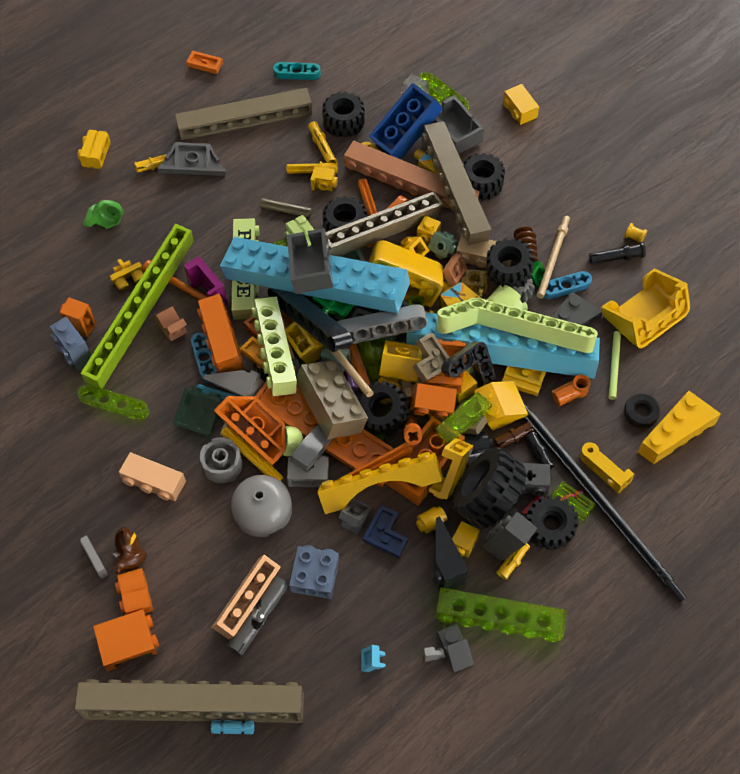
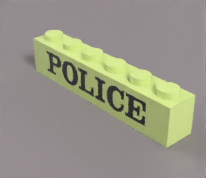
(244, 293)

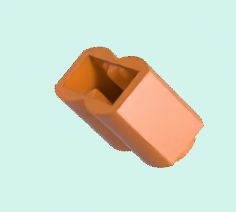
(134, 592)

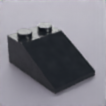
(449, 566)

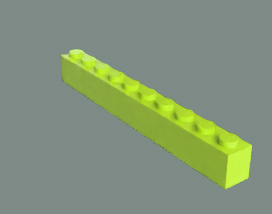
(137, 307)

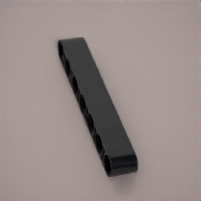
(312, 319)

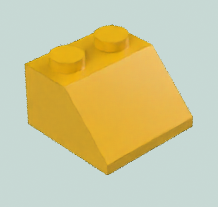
(399, 361)
(505, 402)

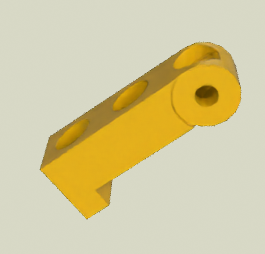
(605, 468)

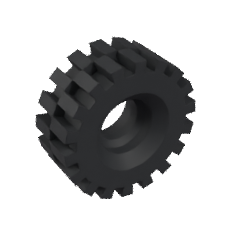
(563, 512)

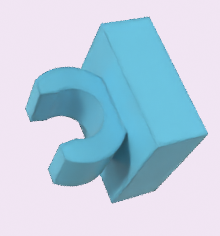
(371, 658)

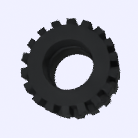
(343, 104)
(489, 167)
(341, 209)
(505, 251)
(397, 413)

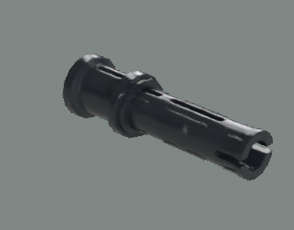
(626, 253)

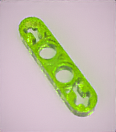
(446, 90)
(114, 399)

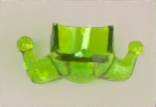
(371, 353)

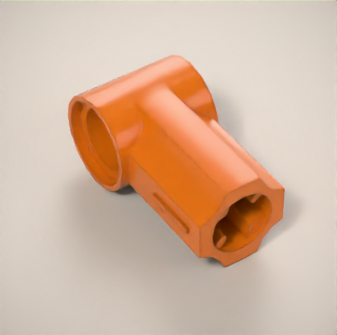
(570, 391)

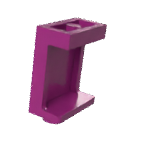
(200, 274)

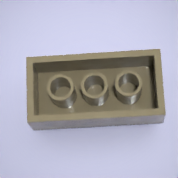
(331, 399)

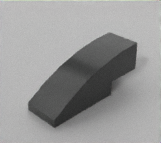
(310, 449)

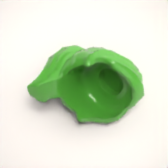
(105, 214)

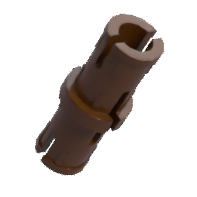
(513, 435)

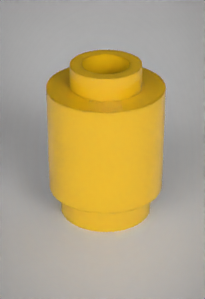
(427, 519)

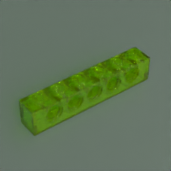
(511, 609)

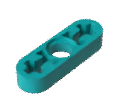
(308, 75)

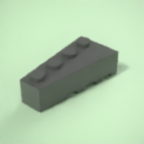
(508, 536)

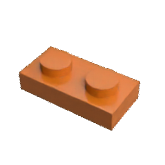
(204, 62)

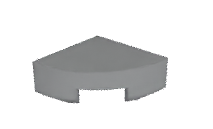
(432, 654)

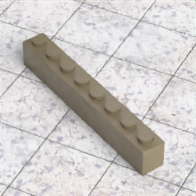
(244, 113)
(456, 183)
(383, 224)

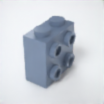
(70, 343)
(314, 571)

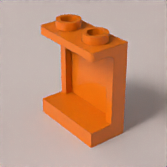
(442, 380)
(125, 638)

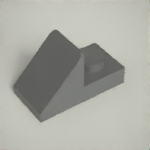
(355, 516)
(455, 648)

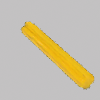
(251, 454)

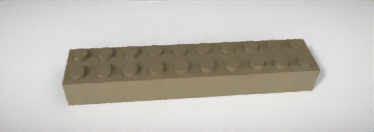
(190, 701)

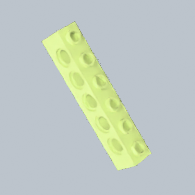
(274, 346)

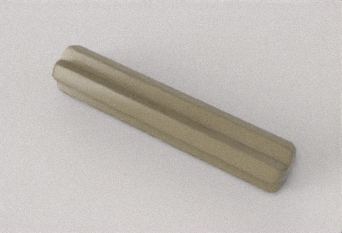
(285, 207)

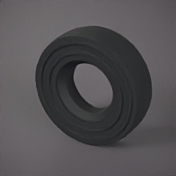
(649, 402)

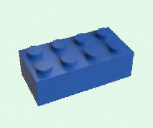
(405, 121)

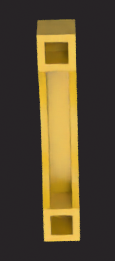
(419, 471)

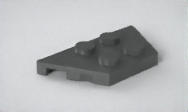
(192, 159)

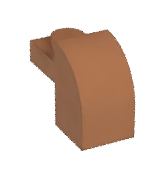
(171, 323)

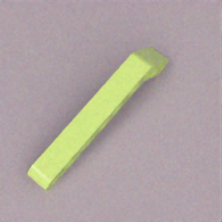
(517, 322)

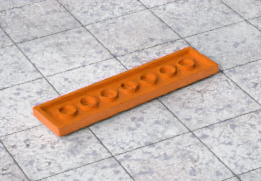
(351, 450)

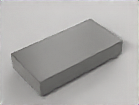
(93, 557)

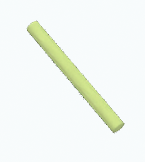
(614, 365)

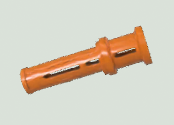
(410, 431)

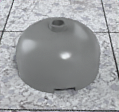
(261, 505)

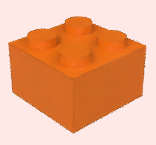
(432, 400)

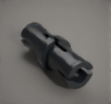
(538, 449)

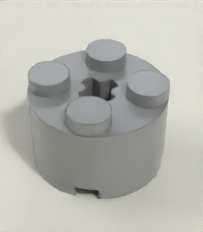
(221, 460)

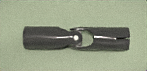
(264, 606)

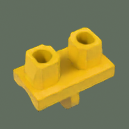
(122, 273)

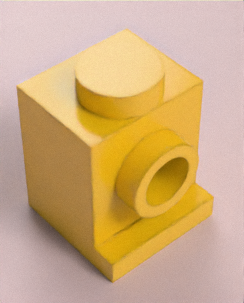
(323, 179)

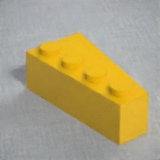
(680, 425)

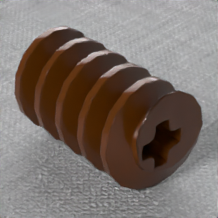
(527, 236)

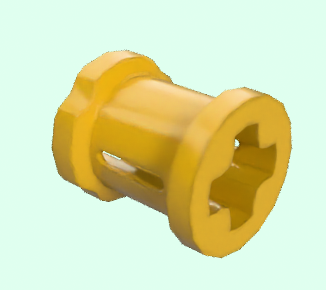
(635, 233)

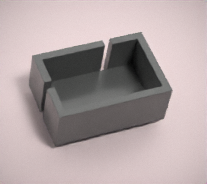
(460, 123)
(310, 264)

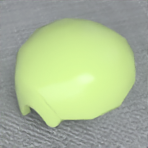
(293, 439)

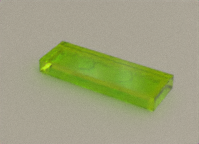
(463, 417)

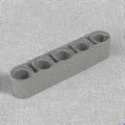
(385, 323)

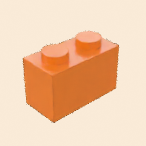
(79, 316)

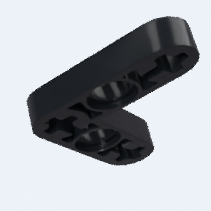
(476, 355)

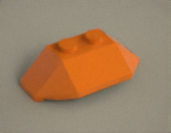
(255, 425)

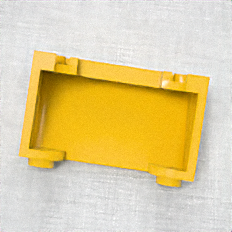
(422, 271)
(650, 311)

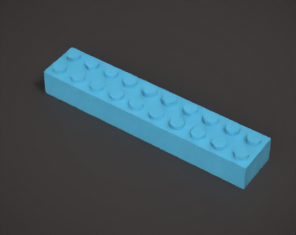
(353, 280)
(517, 350)

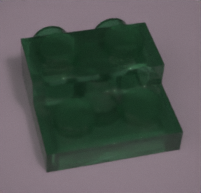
(197, 411)

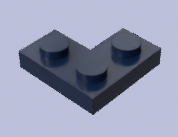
(381, 535)

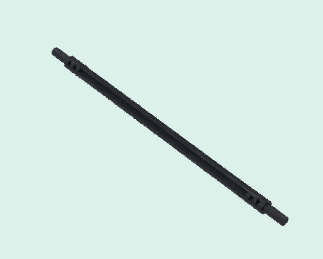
(604, 505)

